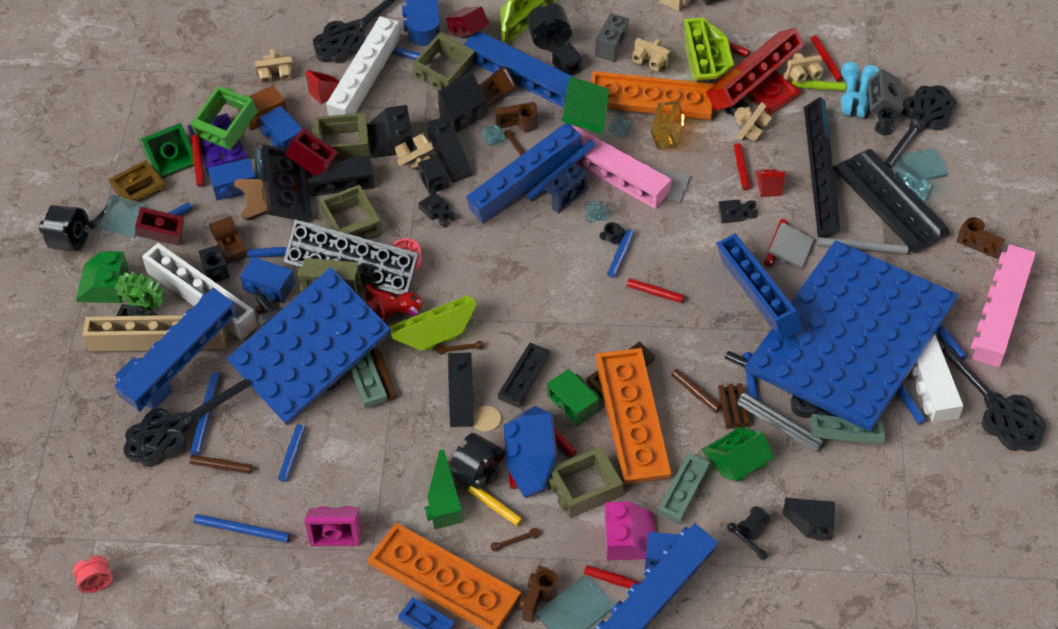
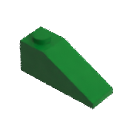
(442, 497)

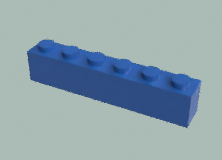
(526, 71)
(524, 172)
(759, 286)
(175, 349)
(662, 580)

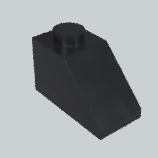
(811, 517)

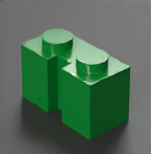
(573, 396)

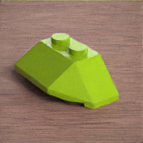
(514, 17)
(706, 49)
(435, 325)

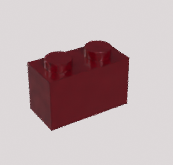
(467, 21)
(311, 152)
(159, 226)

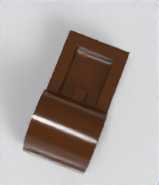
(497, 84)
(522, 115)
(974, 236)
(227, 237)
(530, 602)

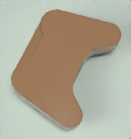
(254, 196)

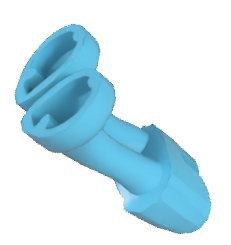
(850, 74)

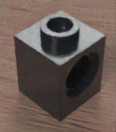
(567, 59)
(433, 175)
(214, 263)

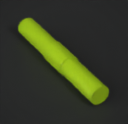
(820, 85)

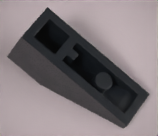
(448, 148)
(342, 176)
(460, 389)

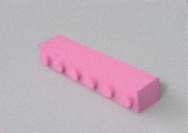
(624, 171)
(1003, 306)

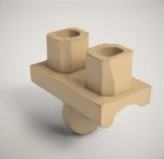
(651, 52)
(273, 64)
(802, 67)
(745, 116)
(423, 146)

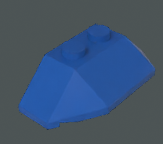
(530, 449)

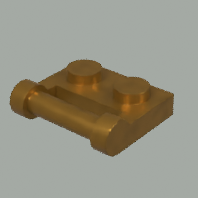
(135, 178)

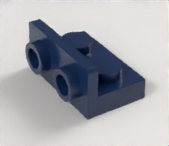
(566, 186)

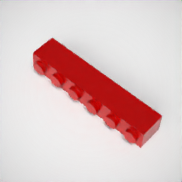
(754, 69)

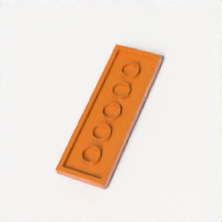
(645, 93)
(632, 416)
(444, 578)

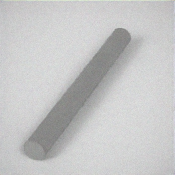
(869, 246)

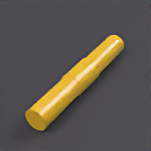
(496, 505)

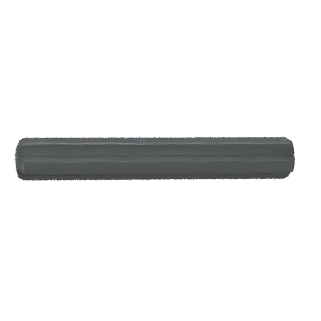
(779, 421)

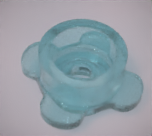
(620, 126)
(492, 135)
(592, 207)

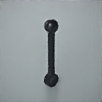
(93, 223)
(732, 527)

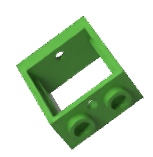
(202, 122)

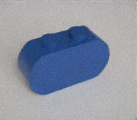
(421, 21)

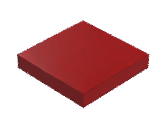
(774, 92)

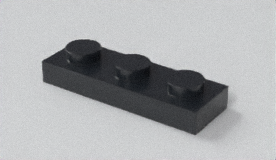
(524, 375)

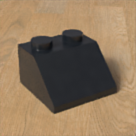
(462, 102)
(390, 130)

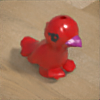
(387, 305)

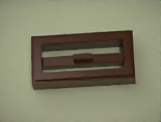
(731, 390)

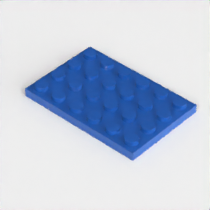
(308, 345)

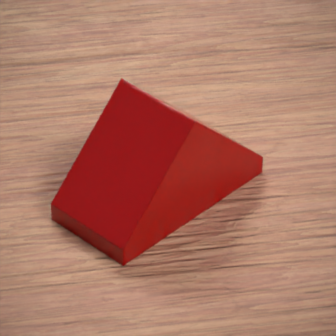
(321, 85)
(770, 182)

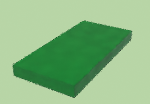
(585, 105)

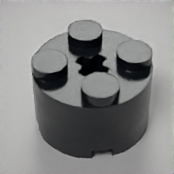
(549, 26)
(65, 228)
(477, 461)

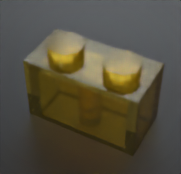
(667, 125)

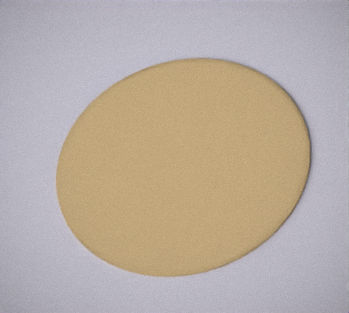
(486, 418)

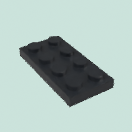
(285, 185)

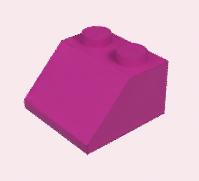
(333, 526)
(627, 530)

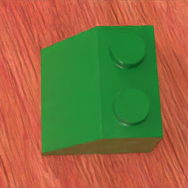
(167, 149)
(101, 276)
(739, 453)

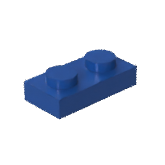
(421, 616)

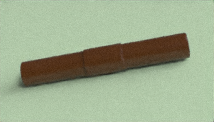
(384, 374)
(694, 389)
(220, 464)

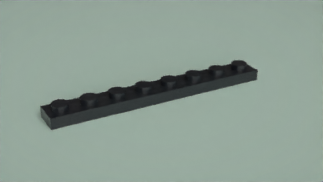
(822, 169)

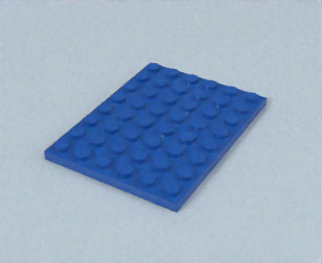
(857, 337)

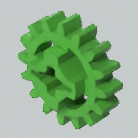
(140, 291)

